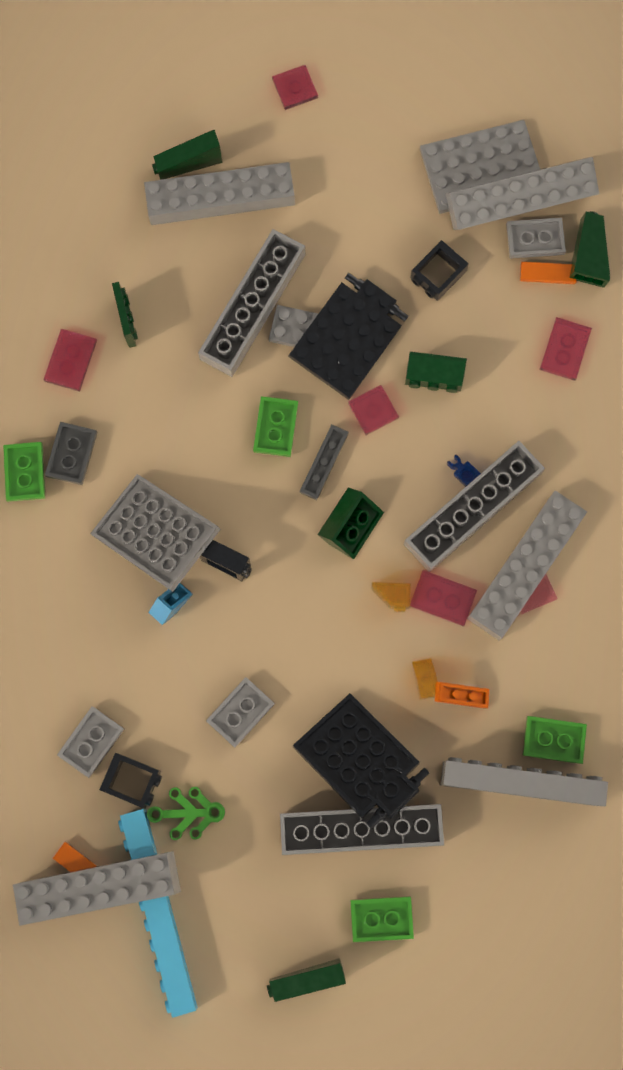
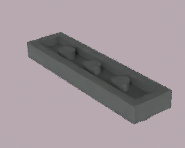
(324, 462)

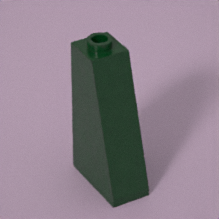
(188, 156)
(590, 254)
(307, 980)

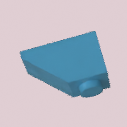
(169, 603)

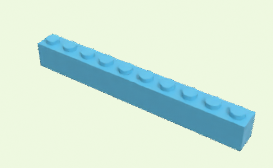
(160, 922)

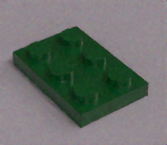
(125, 314)

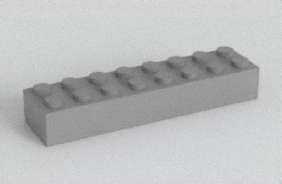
(219, 193)
(522, 193)
(252, 303)
(473, 506)
(527, 565)
(527, 783)
(349, 832)
(96, 888)

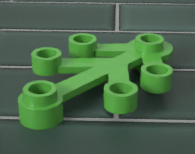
(189, 812)

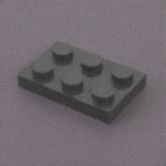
(71, 453)

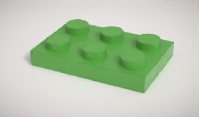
(275, 426)
(24, 471)
(554, 739)
(382, 919)

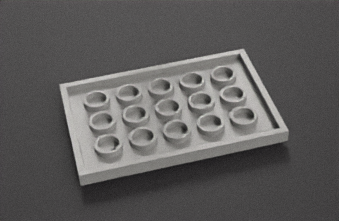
(477, 159)
(155, 532)

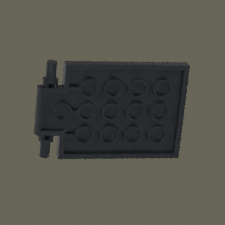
(348, 335)
(361, 760)

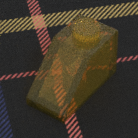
(394, 595)
(425, 678)

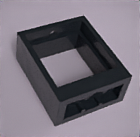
(451, 258)
(227, 560)
(112, 773)

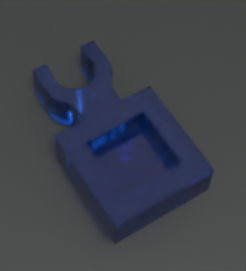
(464, 472)

